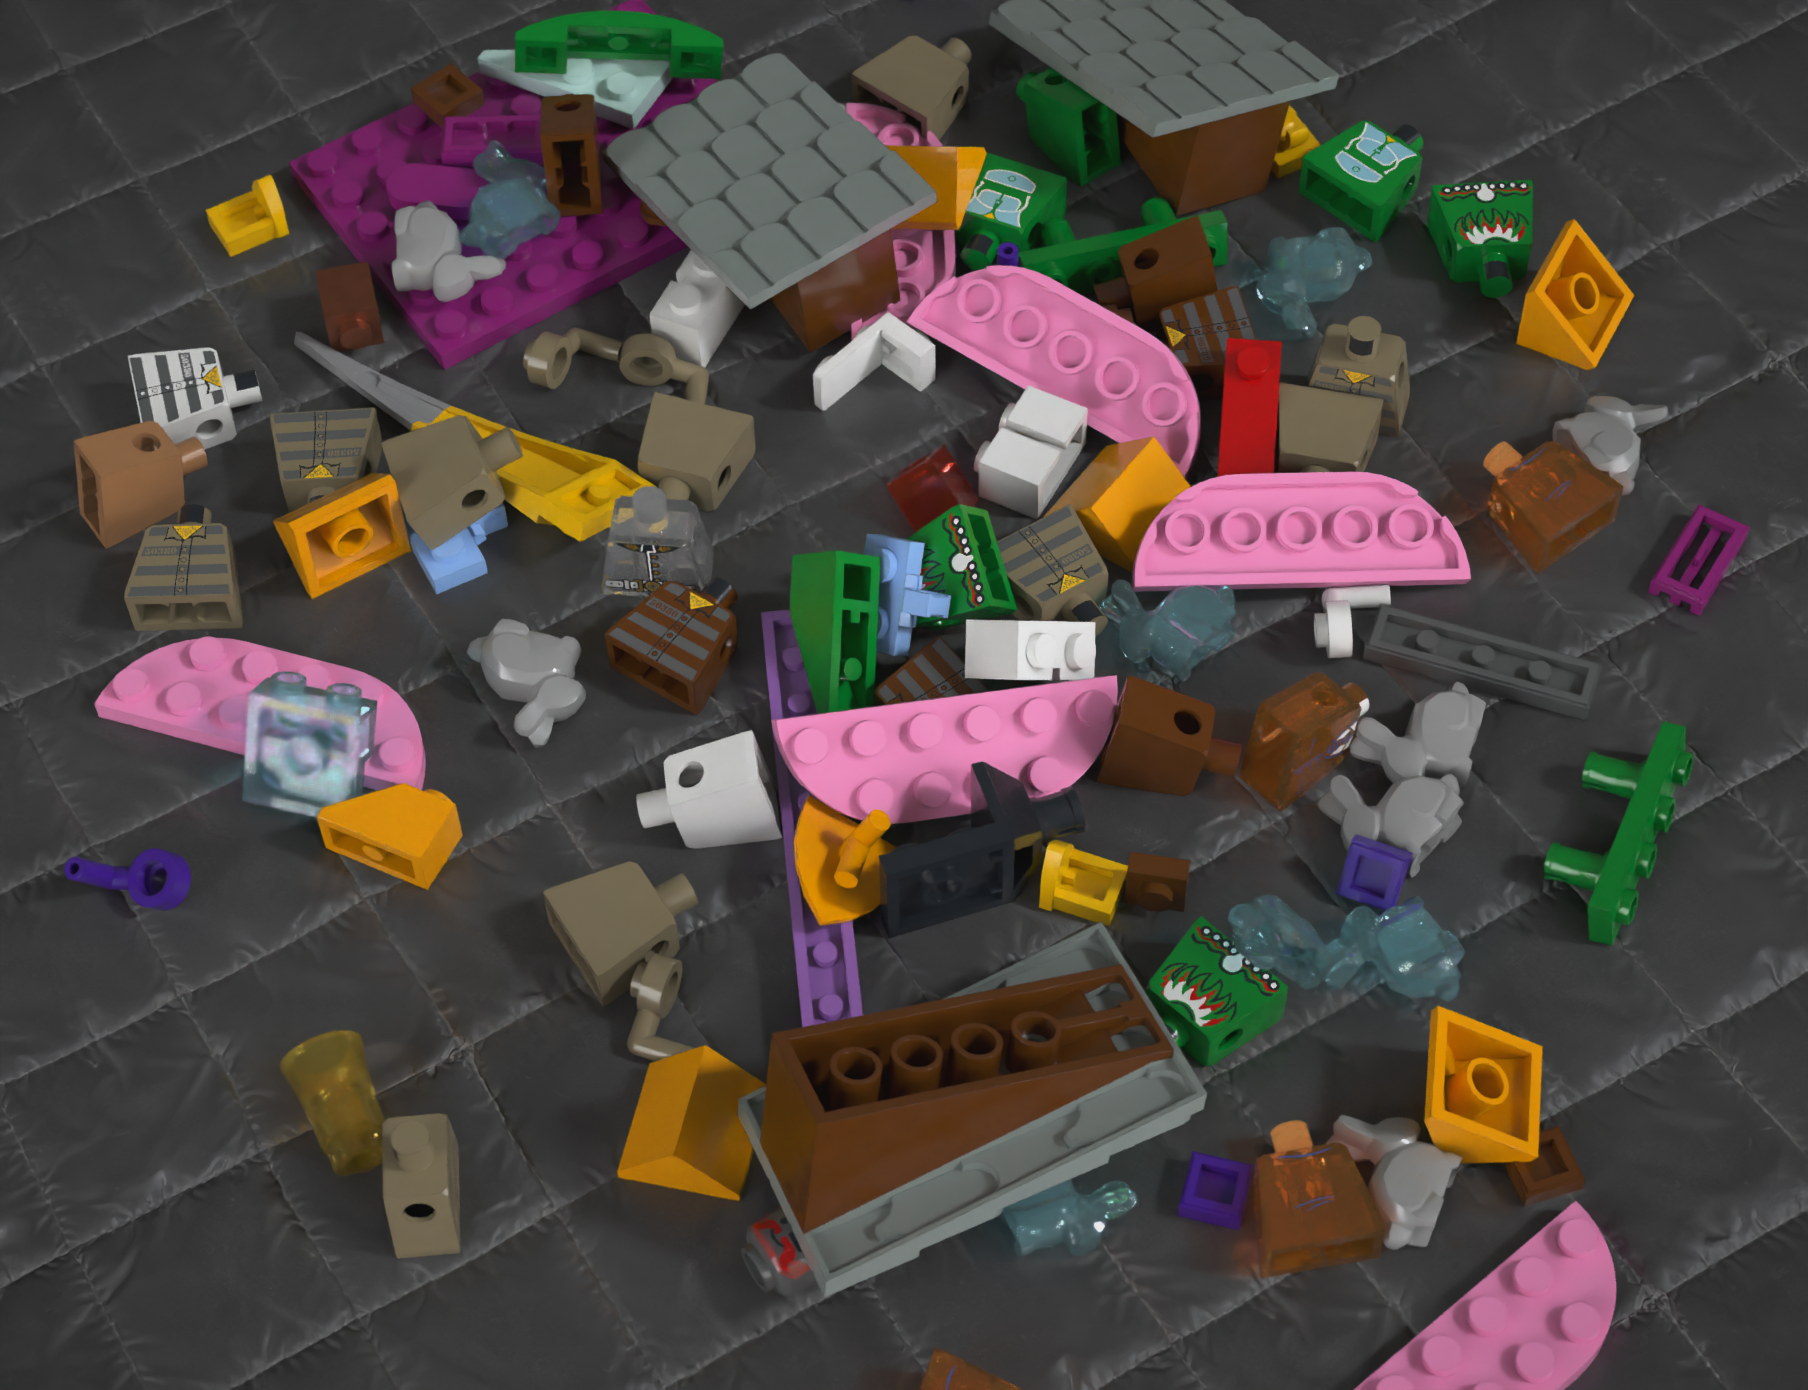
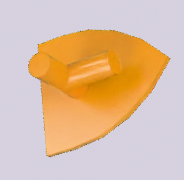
(839, 861)

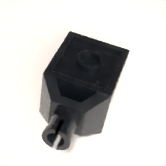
(977, 863)

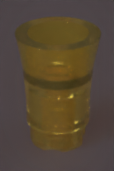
(338, 1098)

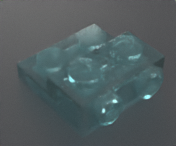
(306, 743)

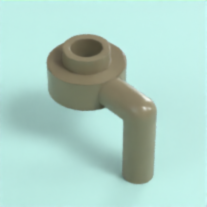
(550, 354)
(652, 362)
(656, 988)

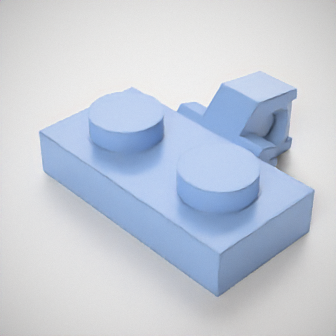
(459, 557)
(901, 592)

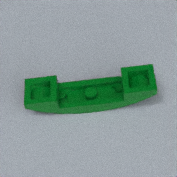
(622, 36)

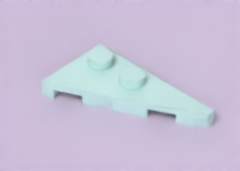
(620, 87)

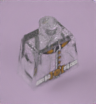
(654, 544)

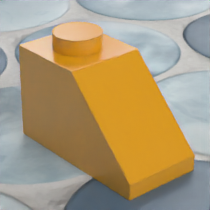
(395, 831)

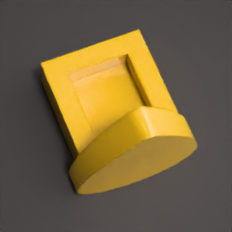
(249, 218)
(1081, 883)

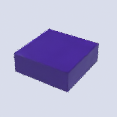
(1373, 873)
(1215, 1190)

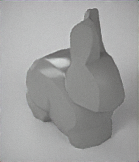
(432, 255)
(1607, 436)
(534, 671)
(1435, 740)
(1410, 816)
(1406, 1175)

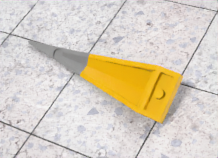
(546, 484)

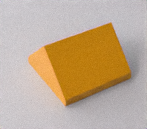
(951, 174)
(1573, 302)
(1123, 496)
(345, 533)
(1482, 1090)
(689, 1126)

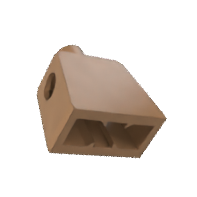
(132, 478)

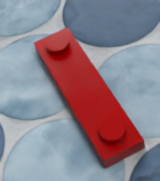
(1249, 407)

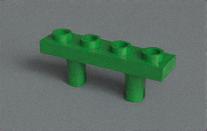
(1096, 259)
(1633, 851)

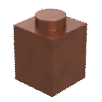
(349, 306)

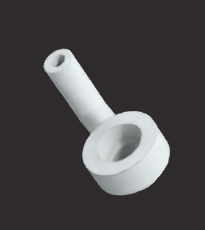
(1334, 626)

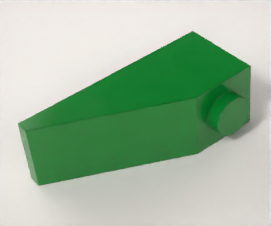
(836, 625)

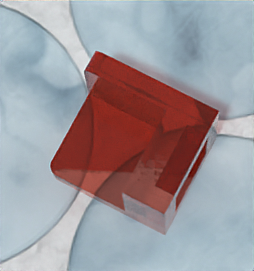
(930, 488)

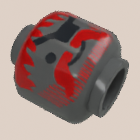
(776, 1256)

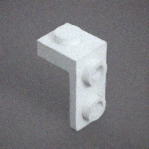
(885, 342)

